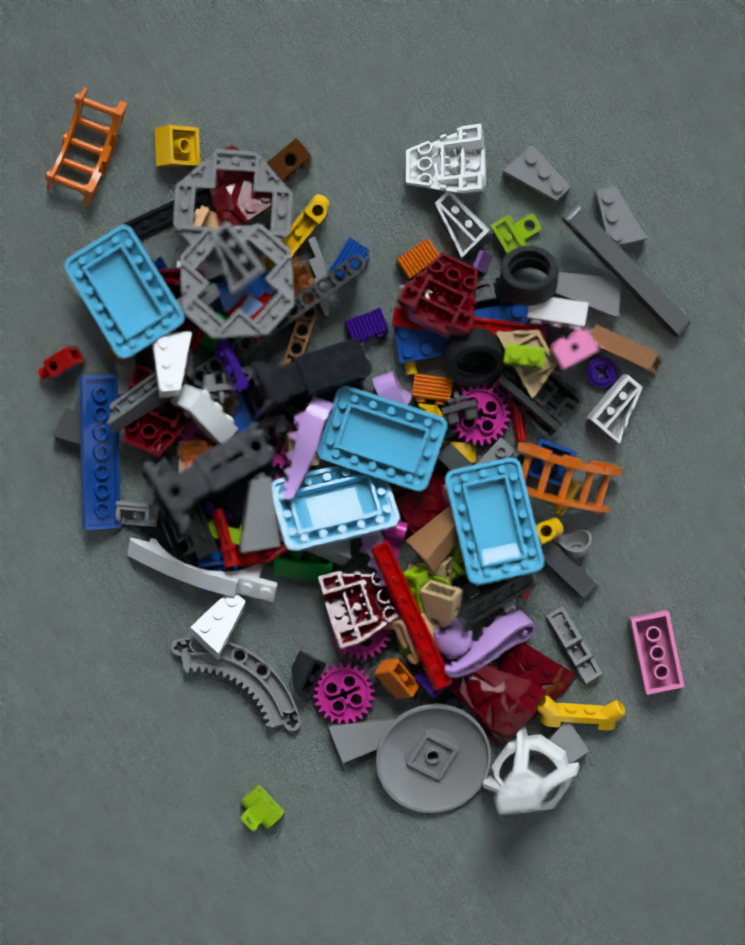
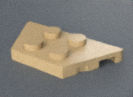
(531, 378)

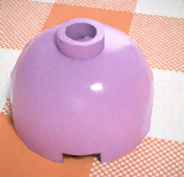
(452, 641)

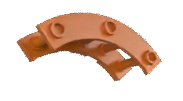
(104, 153)
(571, 463)

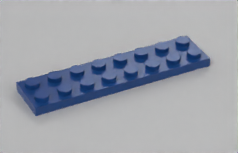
(422, 344)
(99, 452)

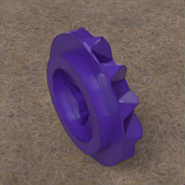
(611, 372)

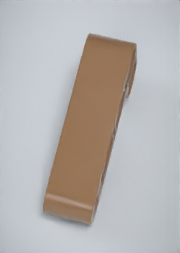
(296, 338)

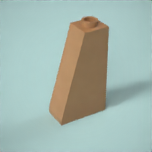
(626, 349)
(435, 539)

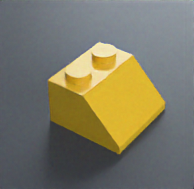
(177, 146)

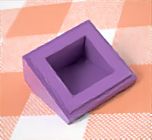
(483, 261)

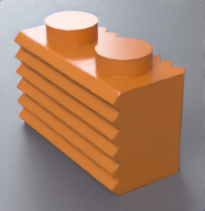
(417, 258)
(431, 388)
(397, 678)

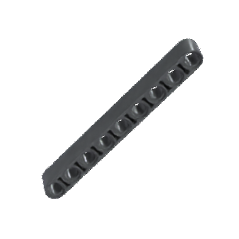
(625, 270)

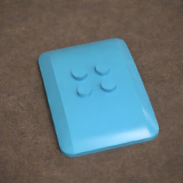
(124, 291)
(382, 438)
(334, 507)
(494, 520)

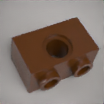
(293, 149)

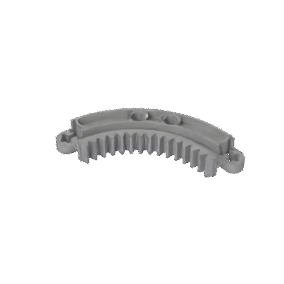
(268, 688)

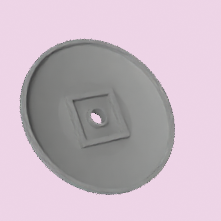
(438, 782)

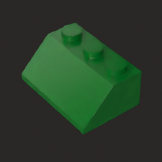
(301, 565)

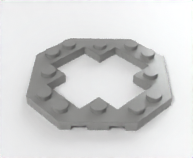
(205, 177)
(239, 323)

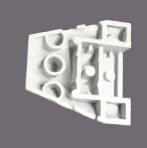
(449, 163)

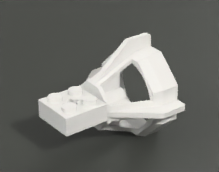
(523, 788)

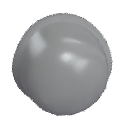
(575, 543)

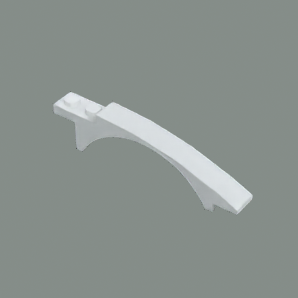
(228, 583)

